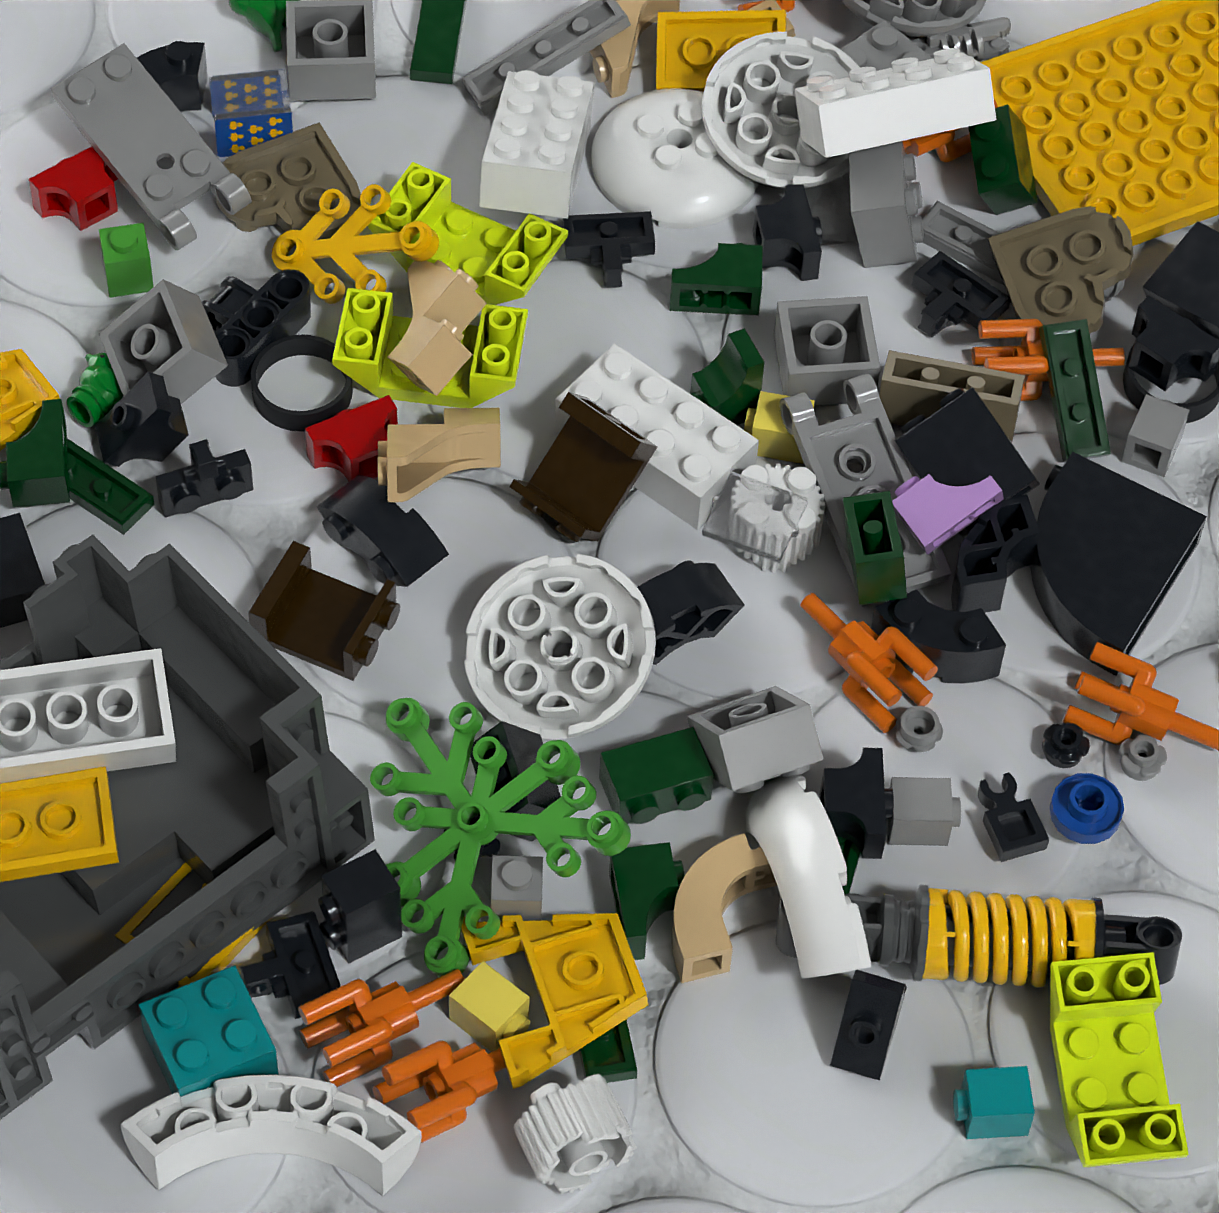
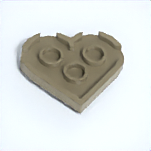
(288, 180)
(1063, 265)

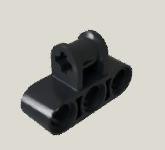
(252, 319)

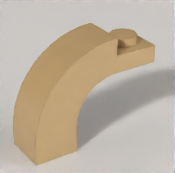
(710, 885)

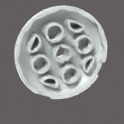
(749, 92)
(661, 161)
(551, 605)

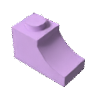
(940, 511)

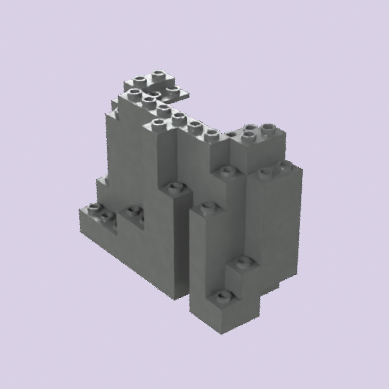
(245, 805)

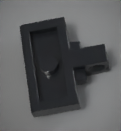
(609, 240)
(955, 295)
(204, 481)
(296, 965)

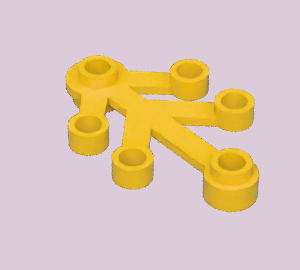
(346, 243)

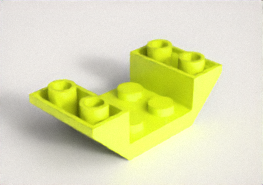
(494, 255)
(371, 333)
(1112, 1061)

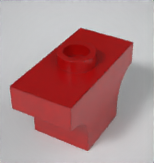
(76, 189)
(351, 438)

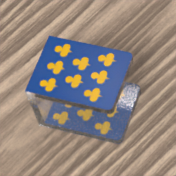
(249, 109)

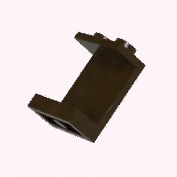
(586, 470)
(322, 616)

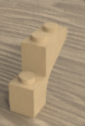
(615, 57)
(442, 309)
(425, 453)

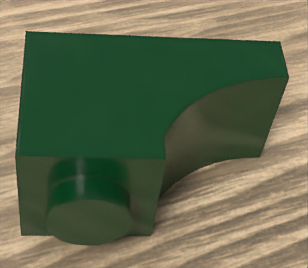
(723, 284)
(731, 379)
(38, 462)
(643, 888)

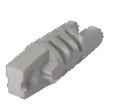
(974, 40)

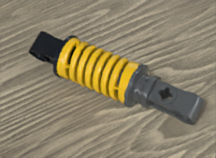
(999, 934)

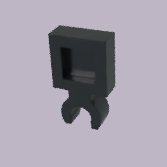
(1011, 824)

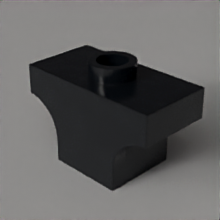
(789, 234)
(1170, 346)
(142, 424)
(859, 802)
(868, 1024)

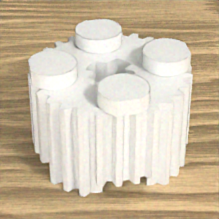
(803, 483)
(574, 1133)

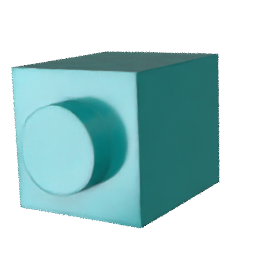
(995, 1102)

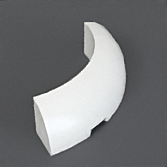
(809, 876)
(272, 1117)

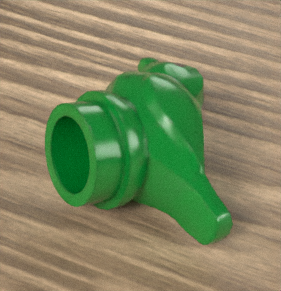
(265, 16)
(96, 391)

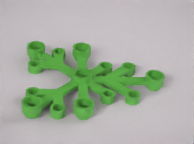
(447, 780)

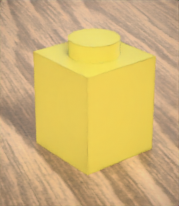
(768, 427)
(489, 1007)

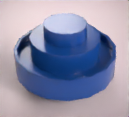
(1086, 808)

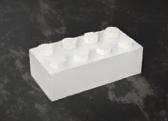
(894, 102)
(536, 144)
(692, 439)
(85, 716)

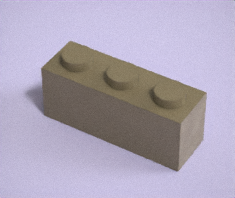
(918, 383)

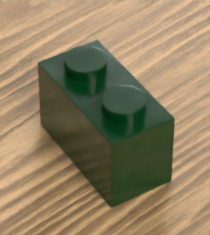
(1003, 162)
(874, 547)
(656, 776)

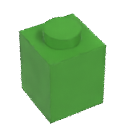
(126, 260)

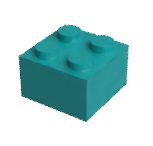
(207, 1033)

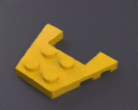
(20, 395)
(581, 978)

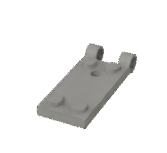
(136, 126)
(870, 440)

